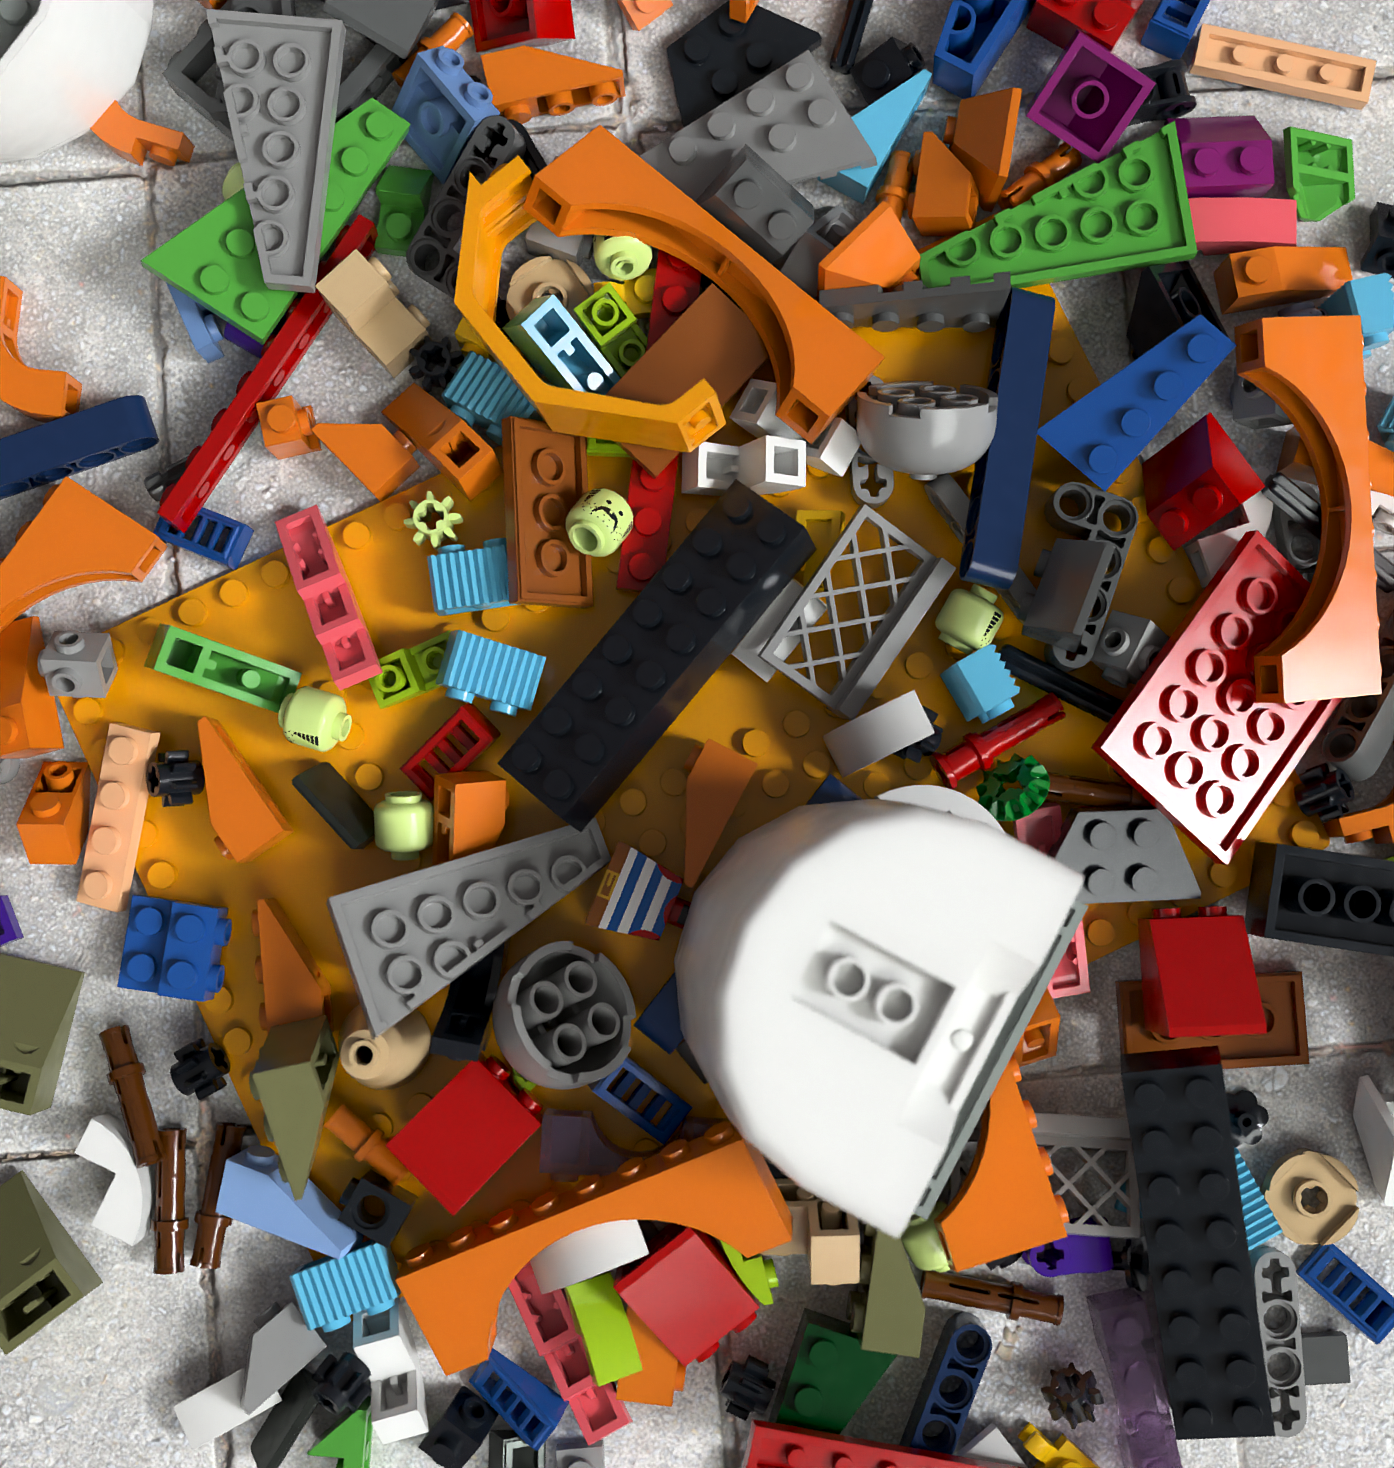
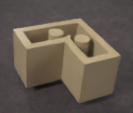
(367, 305)
(823, 1233)

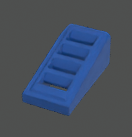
(1168, 34)
(232, 549)
(628, 1108)
(1373, 1314)
(532, 1407)

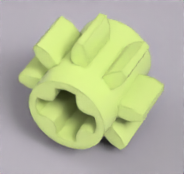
(422, 514)

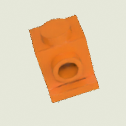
(287, 427)

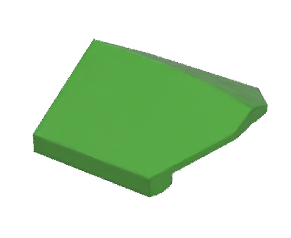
(1318, 172)

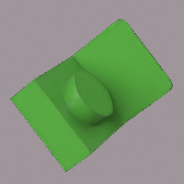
(404, 205)
(348, 1439)

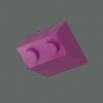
(1089, 97)
(1225, 156)

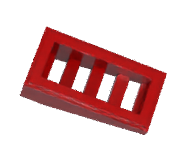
(476, 722)

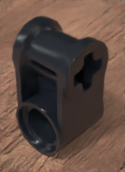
(1169, 95)

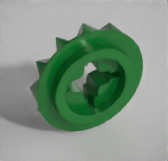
(1014, 803)

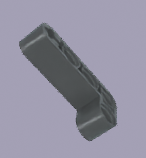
(433, 232)
(1091, 527)

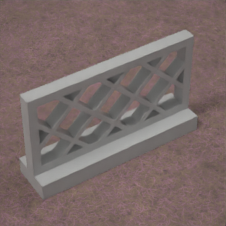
(889, 634)
(1079, 1134)

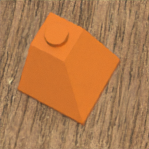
(984, 138)
(871, 255)

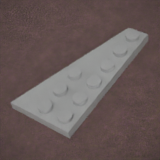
(282, 115)
(784, 118)
(434, 924)

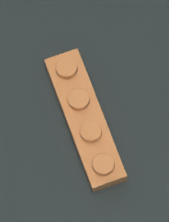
(1282, 66)
(117, 817)

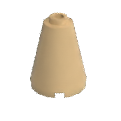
(390, 1058)

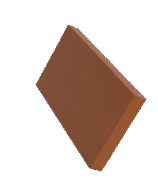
(705, 342)
(541, 485)
(1284, 1016)

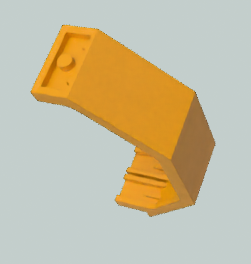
(491, 221)

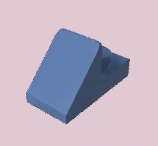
(200, 324)

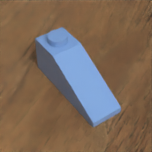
(258, 1197)

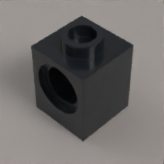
(378, 1228)

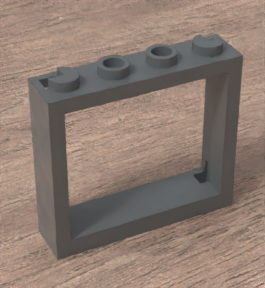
(189, 65)

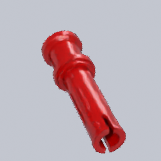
(980, 749)

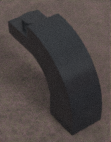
(467, 1013)

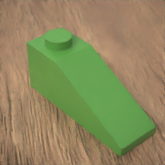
(221, 668)

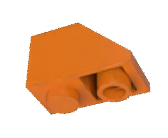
(944, 192)
(56, 813)

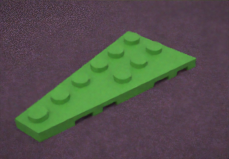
(1090, 224)
(218, 254)

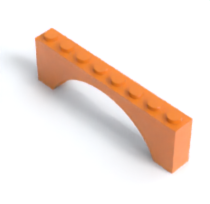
(614, 192)
(1318, 381)
(70, 545)
(704, 1184)
(1007, 1191)

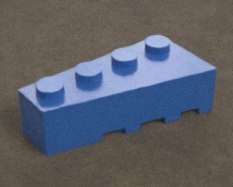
(974, 41)
(1130, 408)

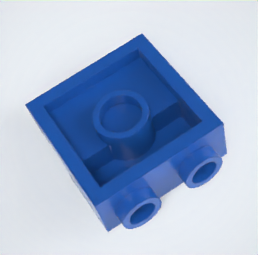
(174, 948)

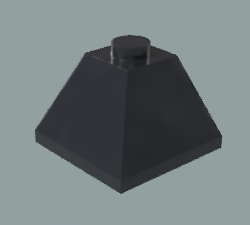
(1164, 303)

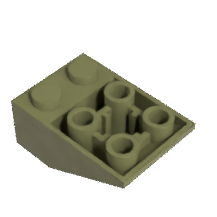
(34, 1030)
(295, 1088)
(39, 1264)
(887, 1304)

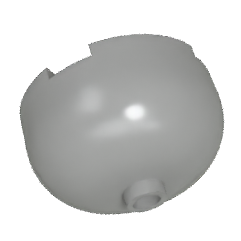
(926, 426)
(563, 1016)

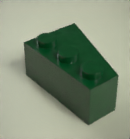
(826, 1375)

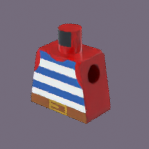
(638, 896)

